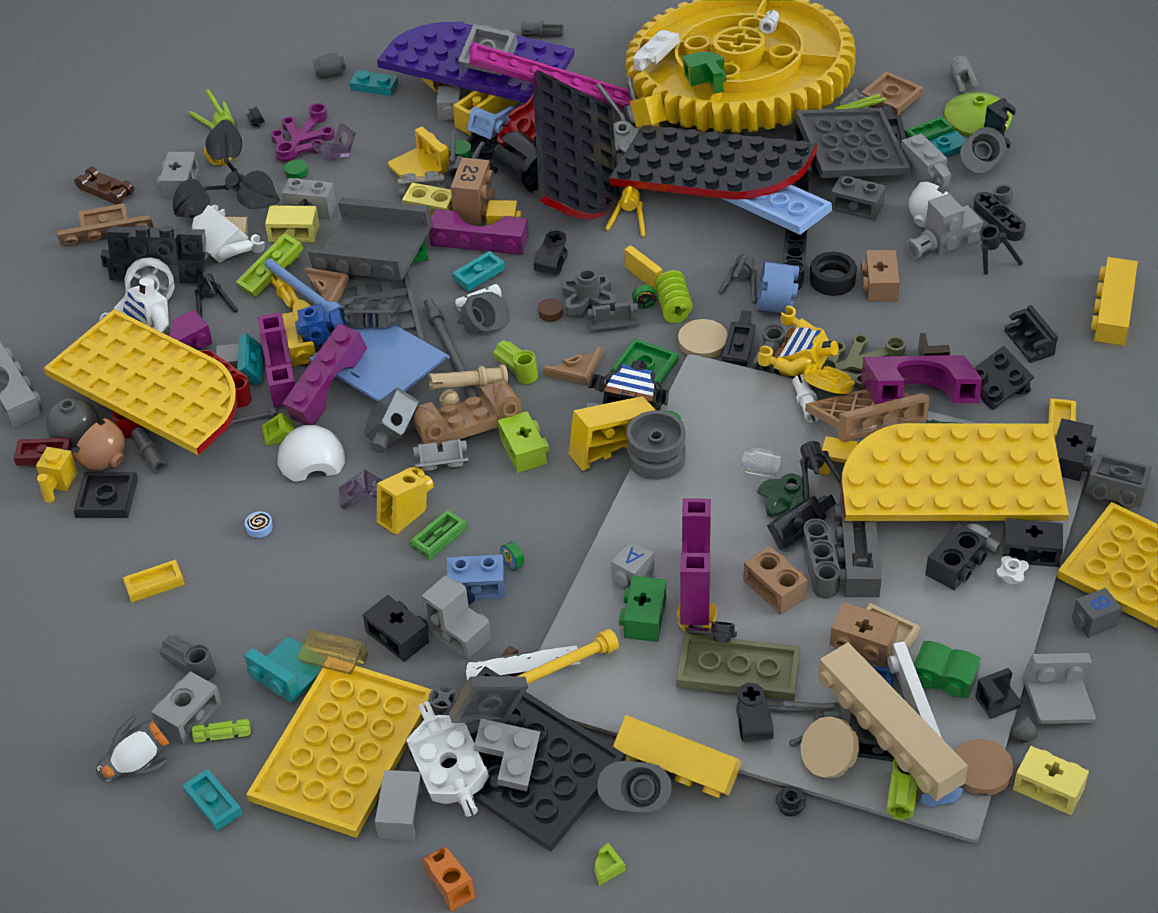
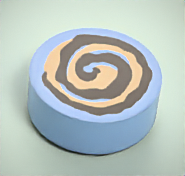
(258, 524)

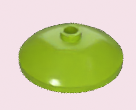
(968, 112)

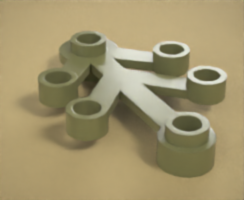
(894, 347)

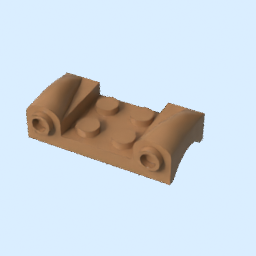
(466, 417)

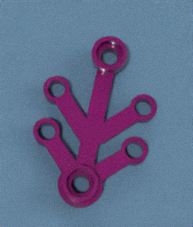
(288, 150)

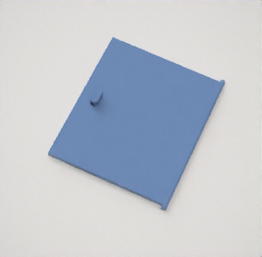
(390, 361)

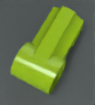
(518, 361)
(901, 794)

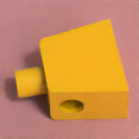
(401, 500)

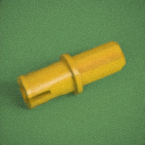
(284, 291)

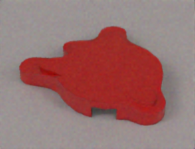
(520, 120)

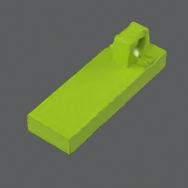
(258, 277)

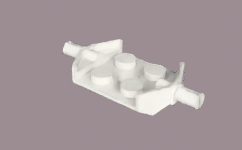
(437, 741)

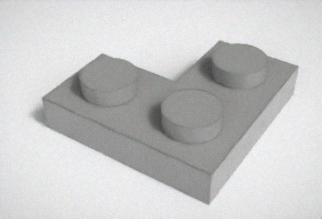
(515, 746)

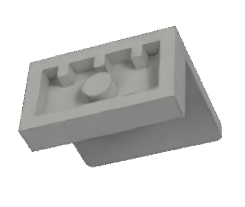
(1058, 688)

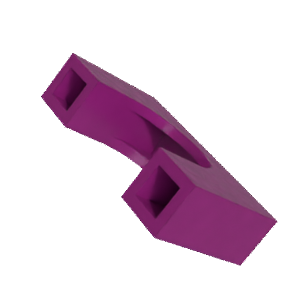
(953, 374)
(695, 562)

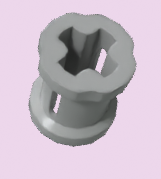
(925, 236)

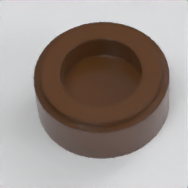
(550, 309)

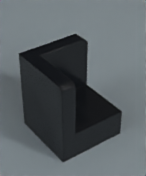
(996, 694)

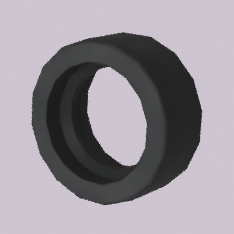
(833, 261)

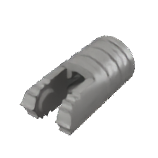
(963, 73)

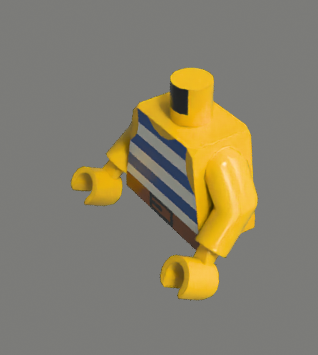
(799, 348)

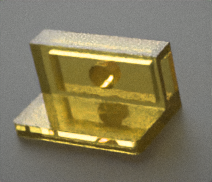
(332, 652)

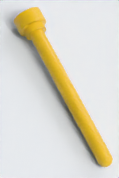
(604, 642)

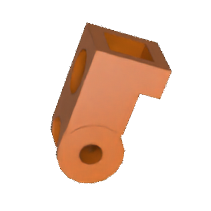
(449, 878)

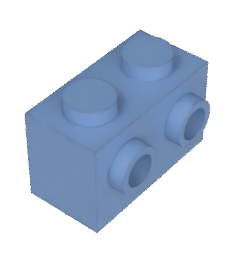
(480, 574)

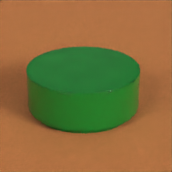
(462, 148)
(296, 169)

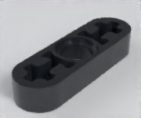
(988, 205)

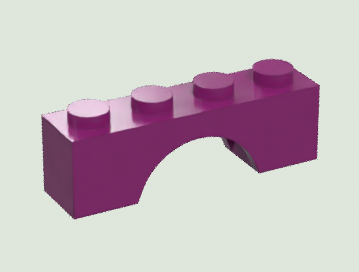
(505, 236)
(191, 330)
(277, 357)
(308, 397)

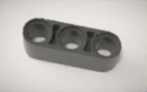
(821, 558)

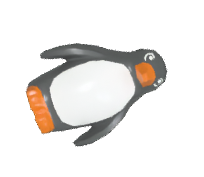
(133, 750)

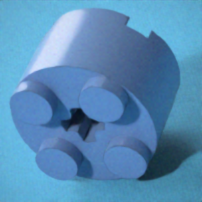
(777, 287)

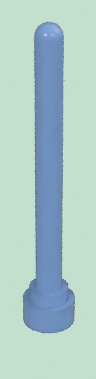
(301, 287)

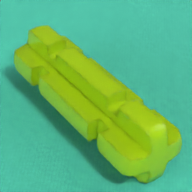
(221, 730)

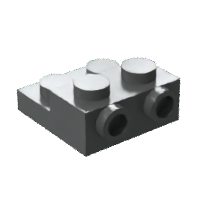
(1118, 481)

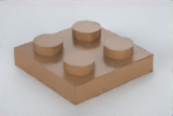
(896, 90)

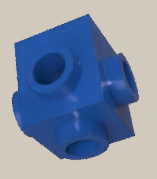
(313, 320)

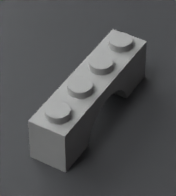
(17, 399)

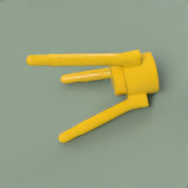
(629, 202)

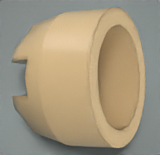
(448, 396)

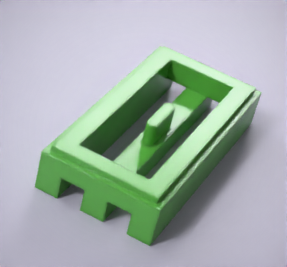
(441, 537)

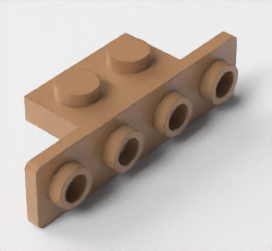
(97, 222)

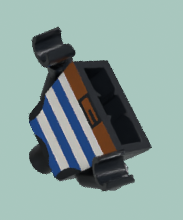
(630, 383)

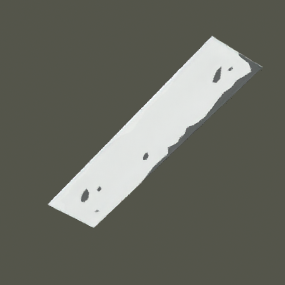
(517, 662)

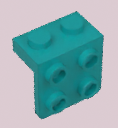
(282, 670)

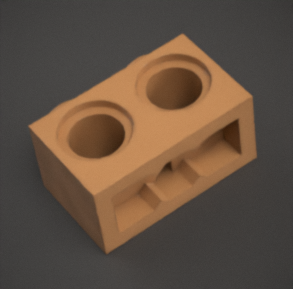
(775, 580)

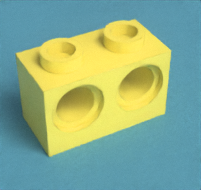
(429, 196)

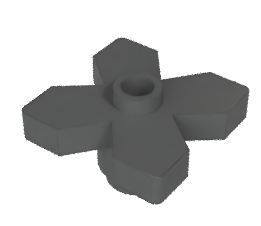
(587, 291)

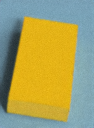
(641, 266)
(1060, 409)
(153, 581)

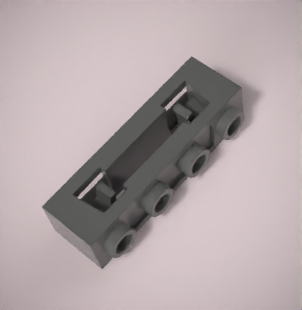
(865, 577)

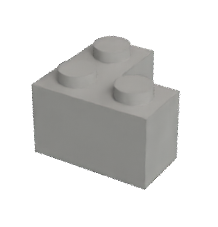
(951, 223)
(452, 620)

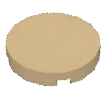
(702, 338)
(829, 747)

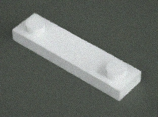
(903, 667)

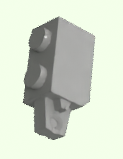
(926, 161)

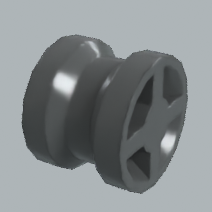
(442, 695)

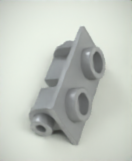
(431, 178)
(431, 457)

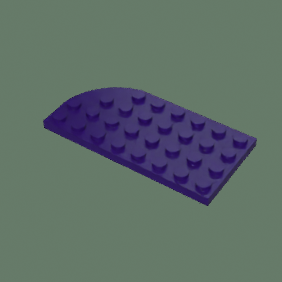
(434, 54)

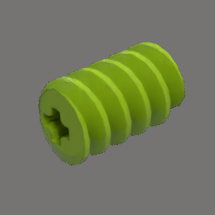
(673, 296)

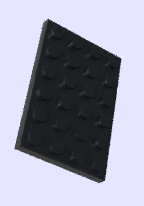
(561, 776)

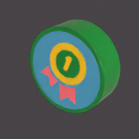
(512, 555)

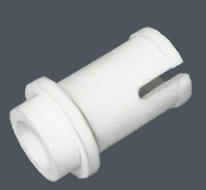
(769, 22)

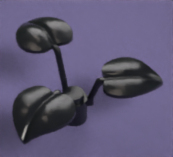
(253, 190)

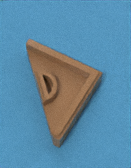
(327, 283)
(576, 368)

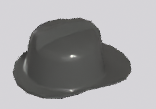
(983, 150)
(484, 312)
(634, 786)

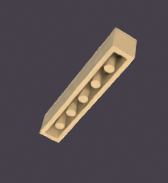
(892, 722)

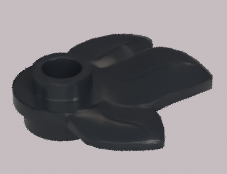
(719, 630)

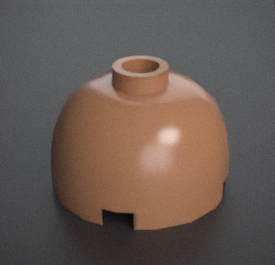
(101, 447)

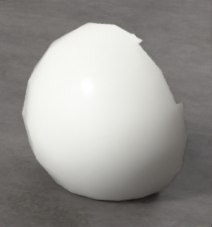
(310, 450)

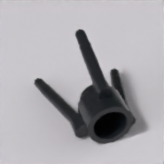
(991, 239)
(208, 287)
(814, 458)

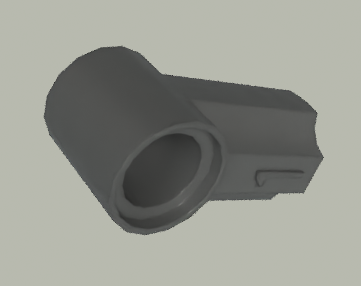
(772, 337)
(188, 656)

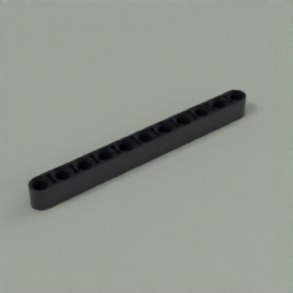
(795, 243)

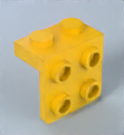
(428, 156)

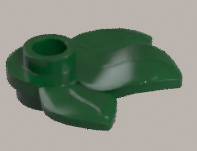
(781, 496)

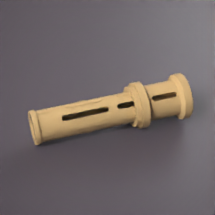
(479, 377)

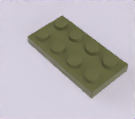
(729, 665)

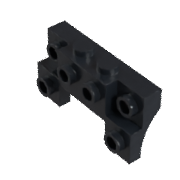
(165, 243)

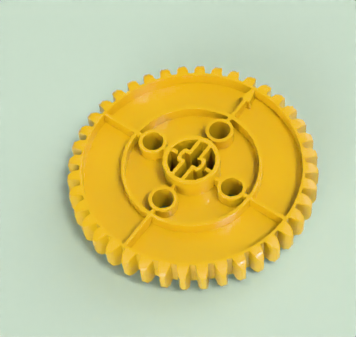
(766, 74)

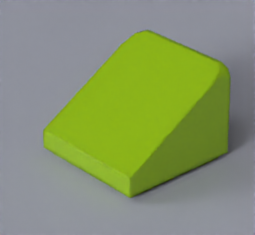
(277, 429)

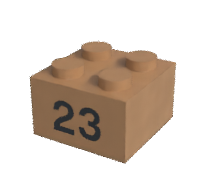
(472, 190)

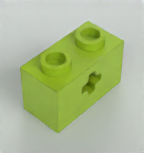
(523, 441)

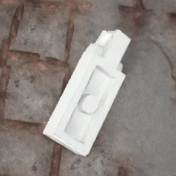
(655, 49)

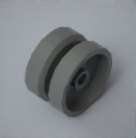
(656, 444)

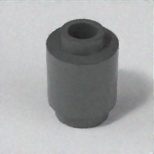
(329, 65)

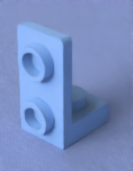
(486, 123)

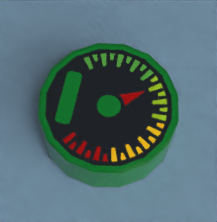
(644, 296)

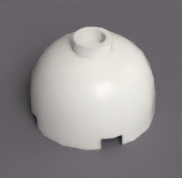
(919, 201)
(152, 269)

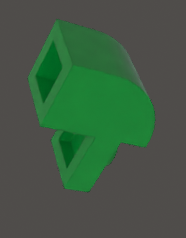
(705, 68)

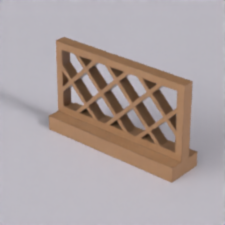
(858, 416)

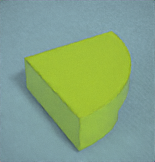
(608, 864)

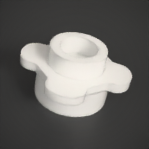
(1012, 570)

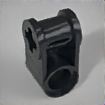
(551, 254)
(753, 714)

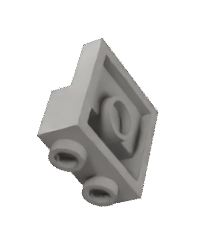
(485, 35)

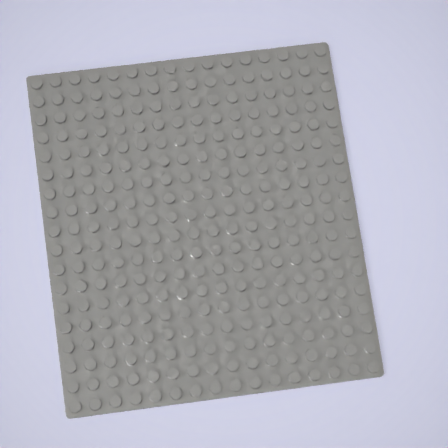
(723, 415)

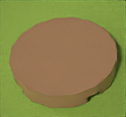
(988, 766)

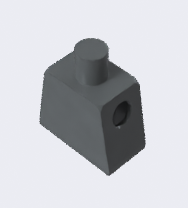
(389, 419)

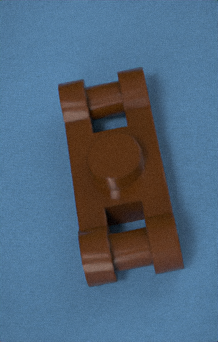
(103, 186)

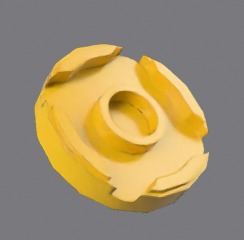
(828, 379)

